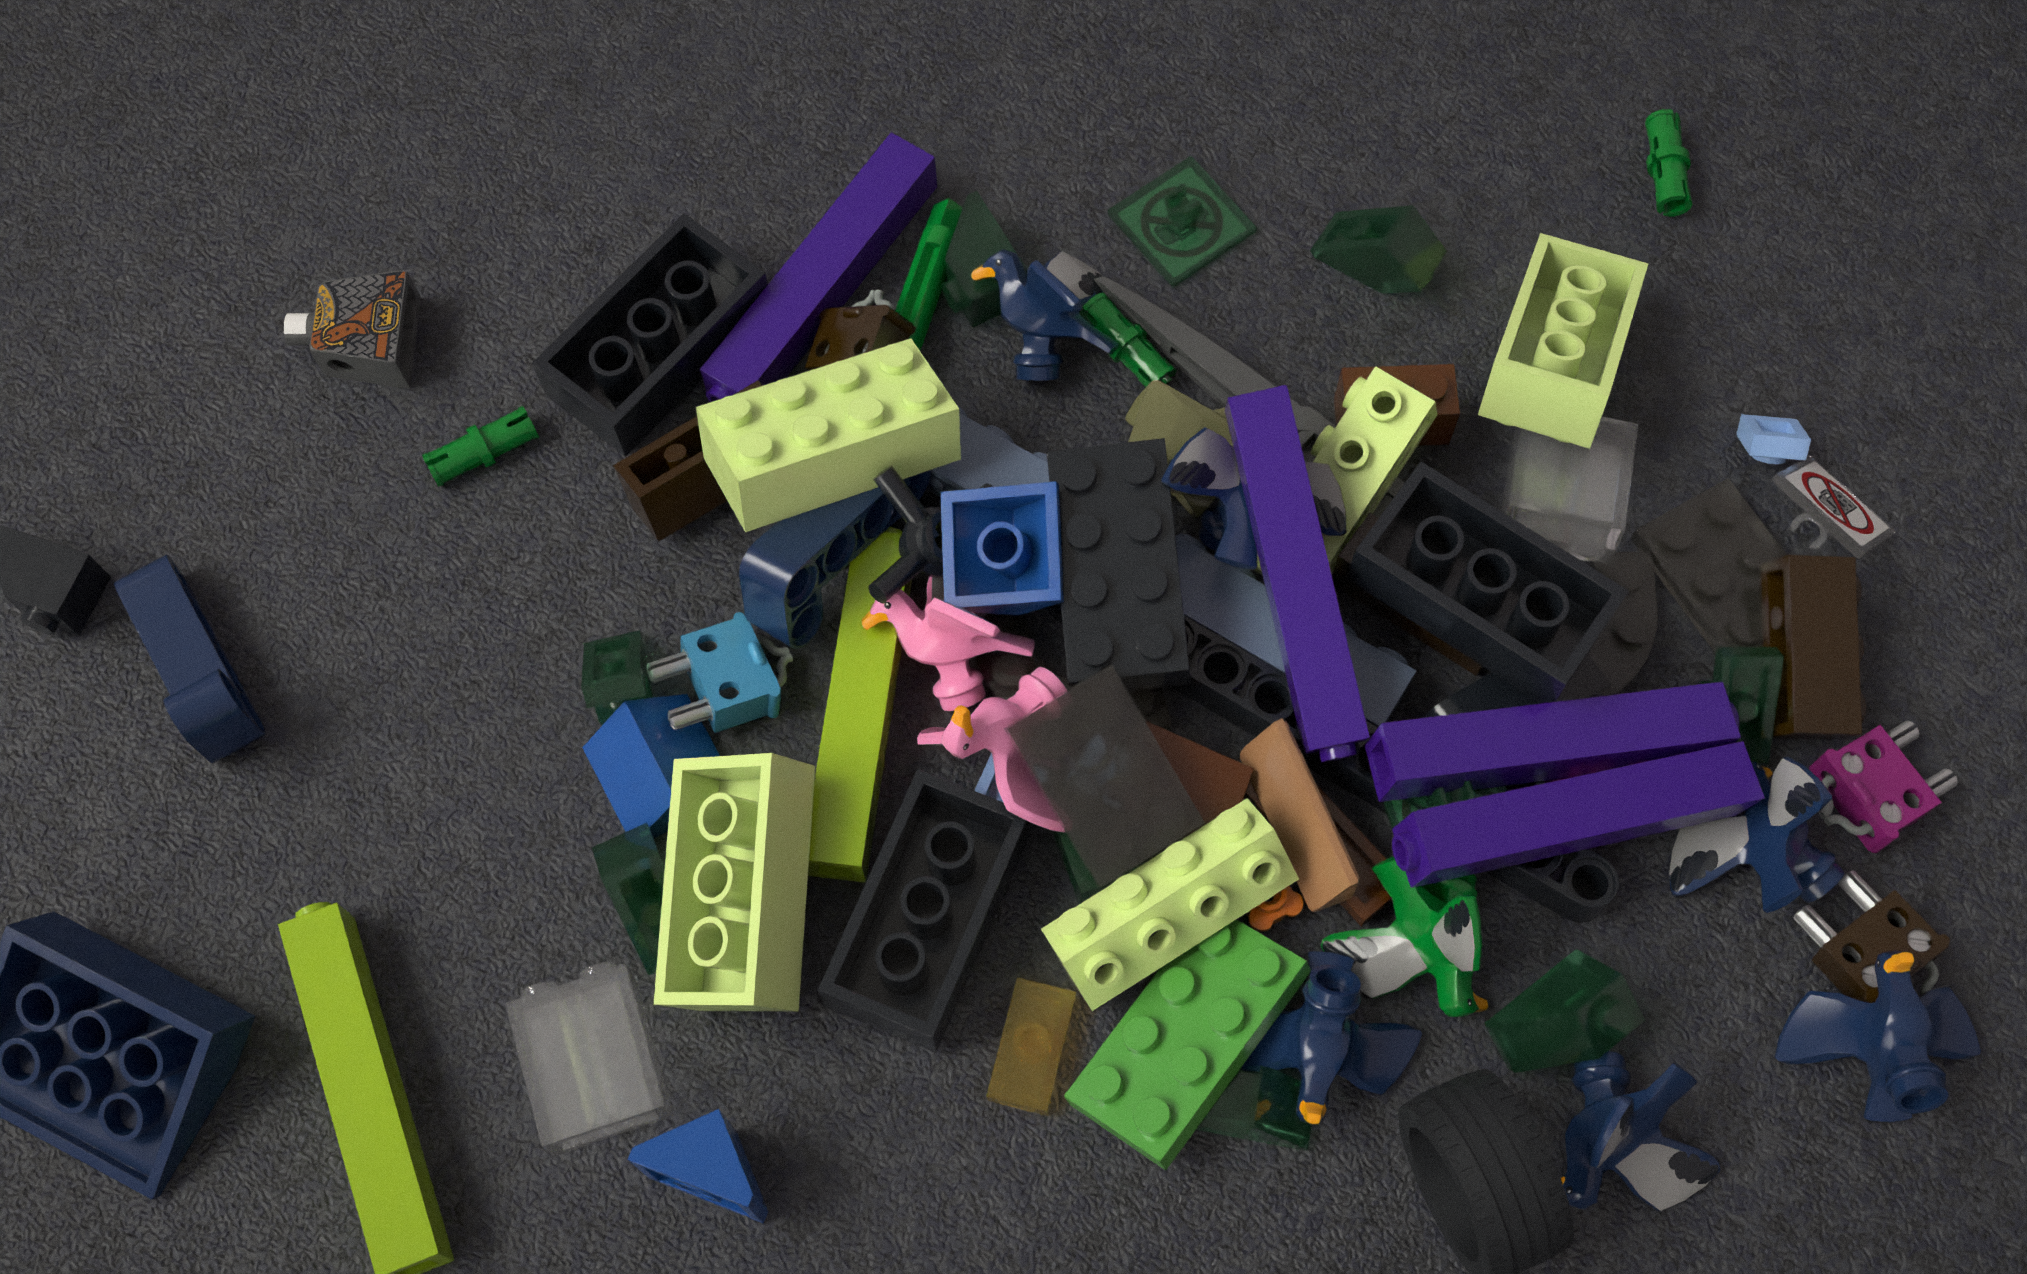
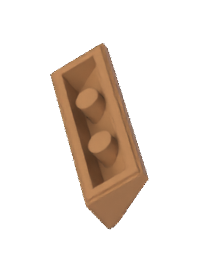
(1300, 817)

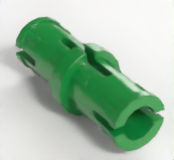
(1668, 163)
(1133, 346)
(480, 446)

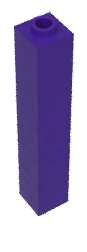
(823, 269)
(1296, 573)
(1547, 740)
(1575, 814)

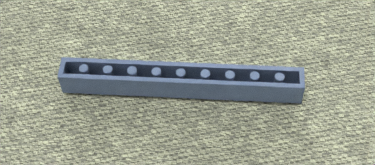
(1213, 592)

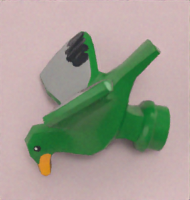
(1432, 933)

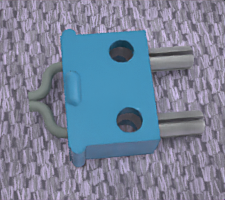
(727, 674)

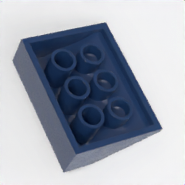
(109, 1050)

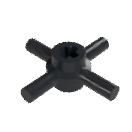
(919, 542)

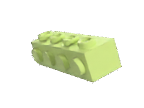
(1370, 446)
(1169, 898)

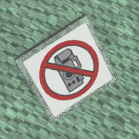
(1832, 508)

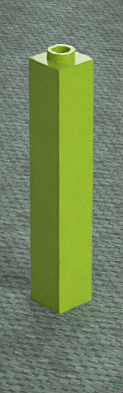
(855, 724)
(364, 1092)

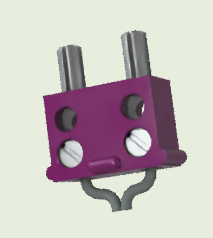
(1878, 786)

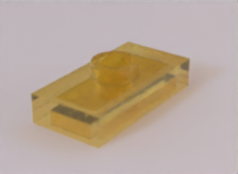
(1031, 1046)

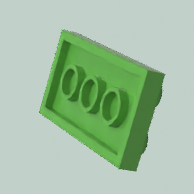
(1187, 1039)

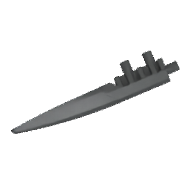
(1213, 366)

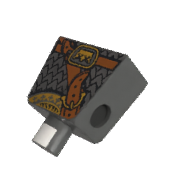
(361, 328)

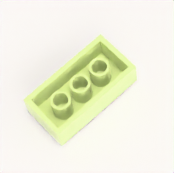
(1564, 341)
(828, 433)
(735, 884)

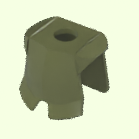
(1176, 417)

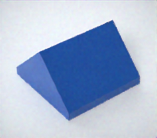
(1002, 548)
(636, 758)
(704, 1162)

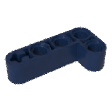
(802, 553)
(203, 687)

